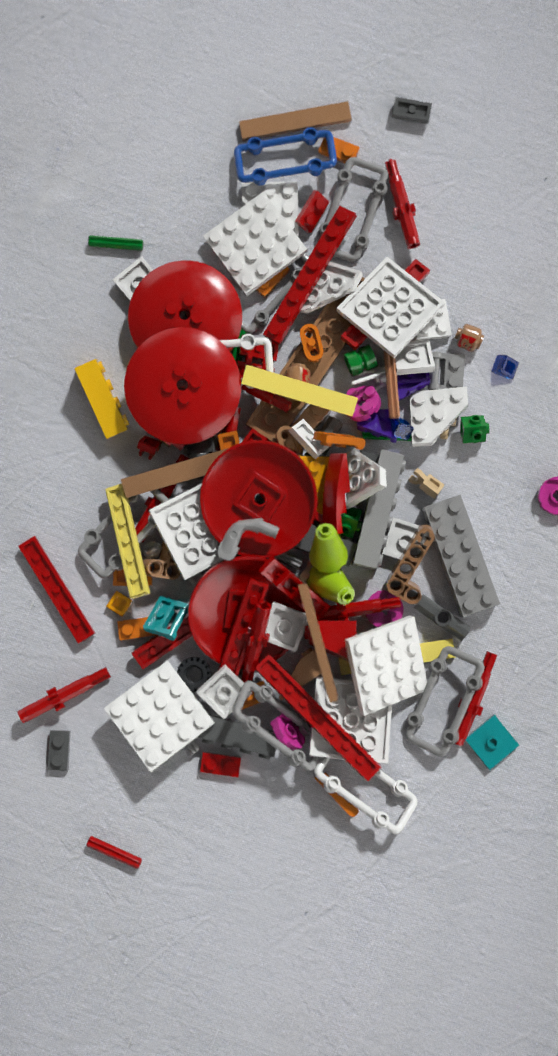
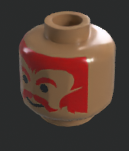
(469, 337)
(298, 372)

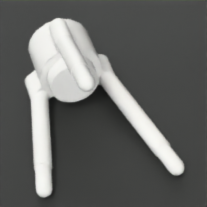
(378, 375)

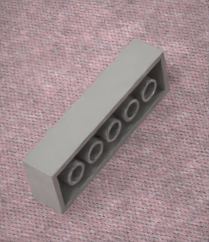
(377, 514)
(460, 556)

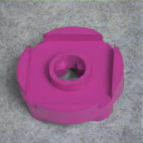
(372, 402)
(545, 496)
(380, 619)
(287, 732)

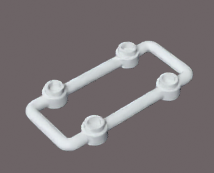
(248, 343)
(379, 819)

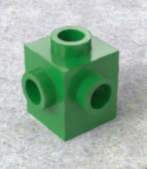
(473, 429)
(351, 522)

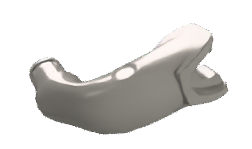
(229, 545)

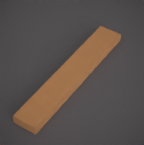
(295, 121)
(168, 475)
(318, 642)

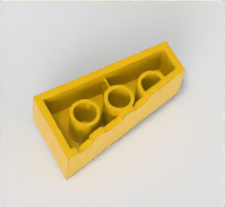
(101, 398)

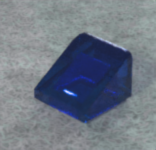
(505, 366)
(401, 428)

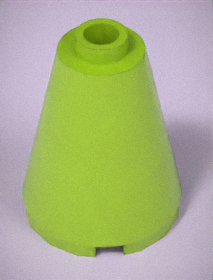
(327, 550)
(331, 586)

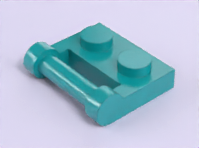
(162, 614)

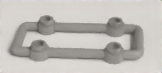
(379, 190)
(261, 317)
(93, 537)
(416, 718)
(252, 724)

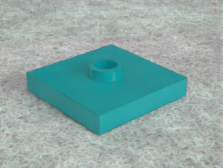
(491, 742)

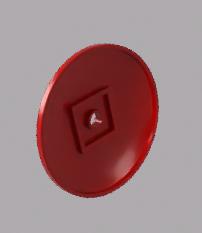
(189, 287)
(185, 414)
(266, 469)
(217, 602)

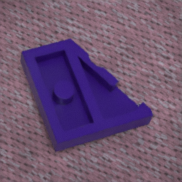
(411, 383)
(378, 425)

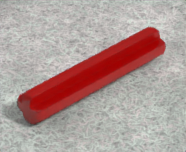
(114, 852)

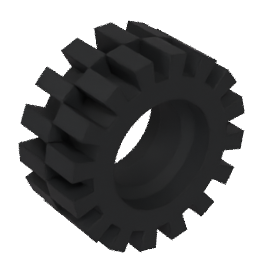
(194, 662)

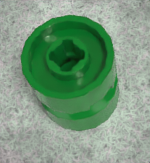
(363, 359)

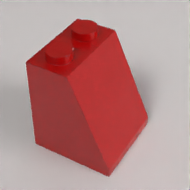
(334, 636)

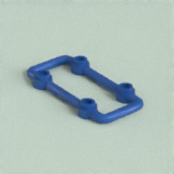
(256, 145)

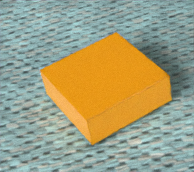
(119, 603)

